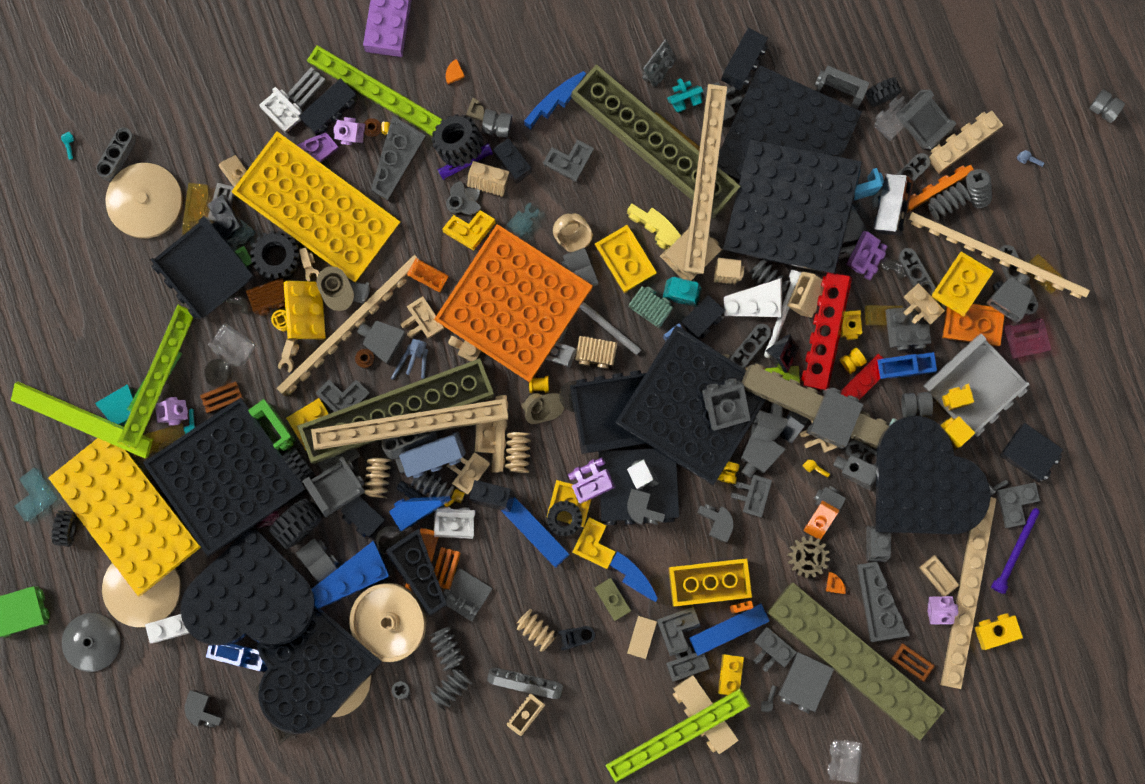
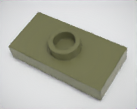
(612, 599)

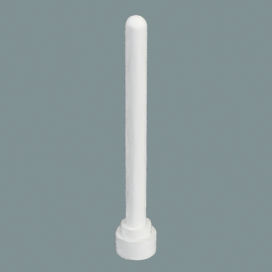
(794, 276)

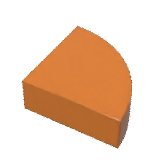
(454, 72)
(835, 584)

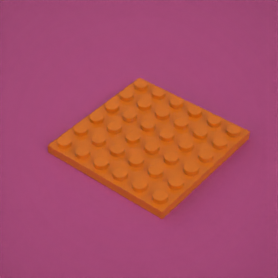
(513, 303)

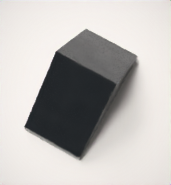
(783, 353)
(794, 426)

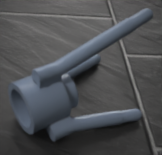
(415, 349)

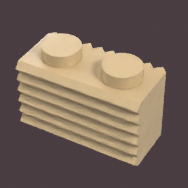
(488, 178)
(728, 271)
(806, 294)
(596, 352)
(525, 714)

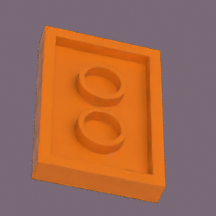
(976, 321)

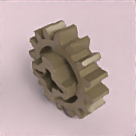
(801, 562)

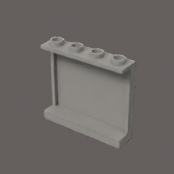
(990, 380)

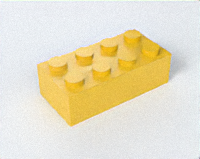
(710, 582)

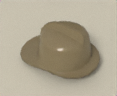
(335, 288)
(542, 408)

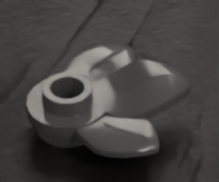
(465, 197)

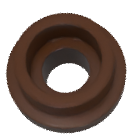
(375, 132)
(364, 364)

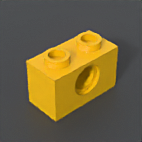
(957, 431)
(1009, 633)
(730, 674)

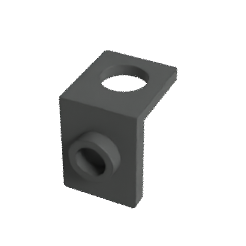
(360, 291)

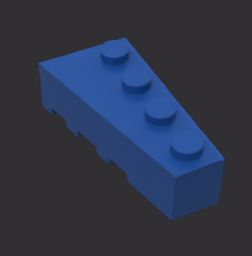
(353, 576)

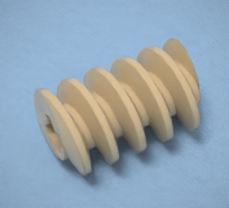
(517, 452)
(377, 477)
(536, 630)

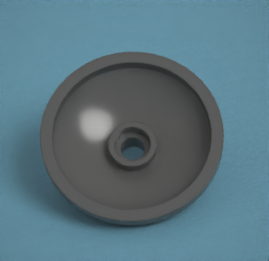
(104, 642)

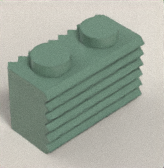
(651, 307)

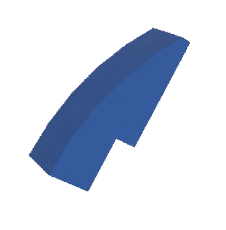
(907, 365)
(634, 577)
(237, 655)

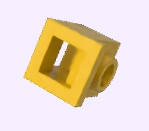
(851, 333)
(958, 398)

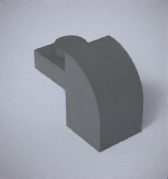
(770, 424)
(637, 509)
(722, 523)
(196, 710)

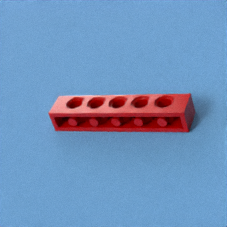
(829, 282)

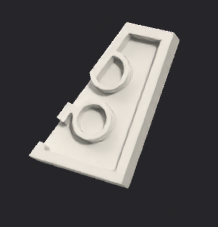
(759, 301)

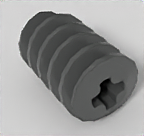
(979, 188)
(947, 199)
(765, 275)
(432, 486)
(446, 648)
(450, 688)

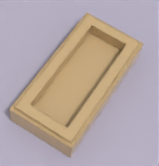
(939, 576)
(641, 637)

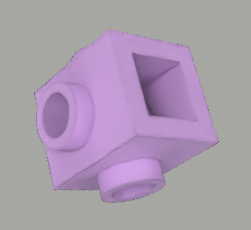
(349, 131)
(171, 411)
(942, 610)

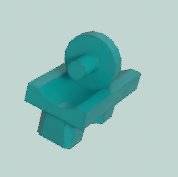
(693, 93)

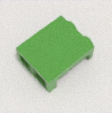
(263, 409)
(22, 611)

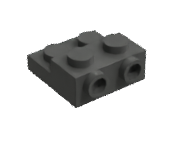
(904, 332)
(726, 404)

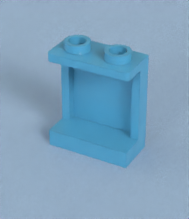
(871, 187)

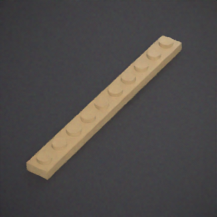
(705, 179)
(1005, 259)
(344, 331)
(409, 424)
(967, 601)

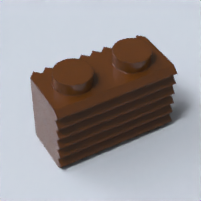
(267, 297)

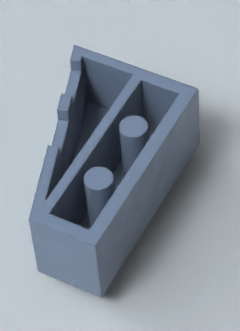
(433, 455)

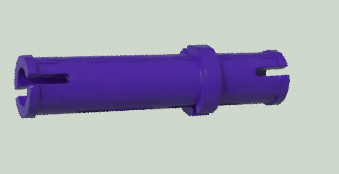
(445, 172)

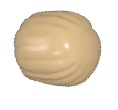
(572, 232)

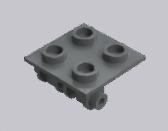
(659, 64)
(466, 594)

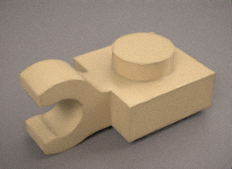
(307, 260)
(290, 349)
(466, 350)

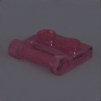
(1029, 344)

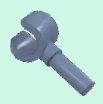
(1024, 156)

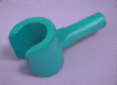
(68, 138)
(191, 421)

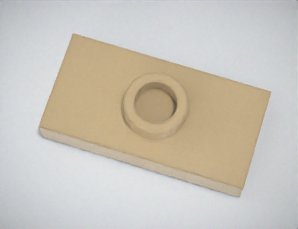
(233, 169)

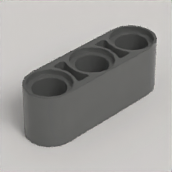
(116, 145)
(402, 445)

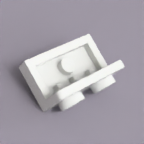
(281, 110)
(454, 523)

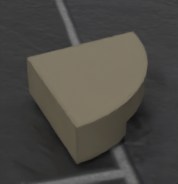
(475, 110)

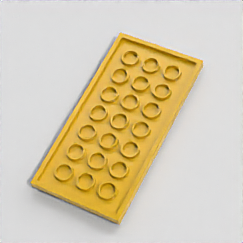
(315, 206)
(124, 514)

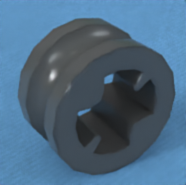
(399, 684)

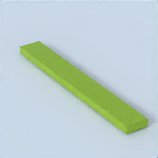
(374, 90)
(156, 378)
(75, 417)
(678, 735)

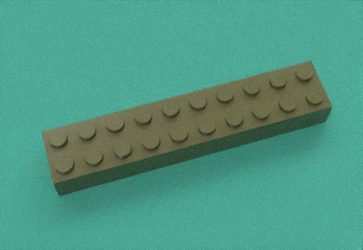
(648, 135)
(448, 389)
(855, 661)

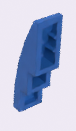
(560, 96)
(536, 533)
(729, 629)

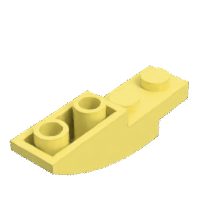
(653, 223)

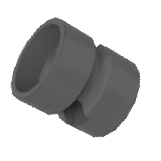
(1107, 105)
(496, 123)
(920, 404)

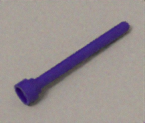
(1000, 584)

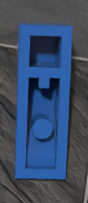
(415, 509)

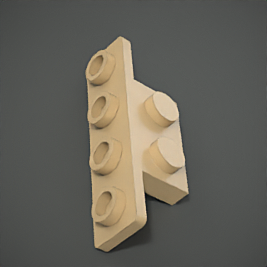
(491, 439)

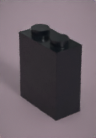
(1032, 453)

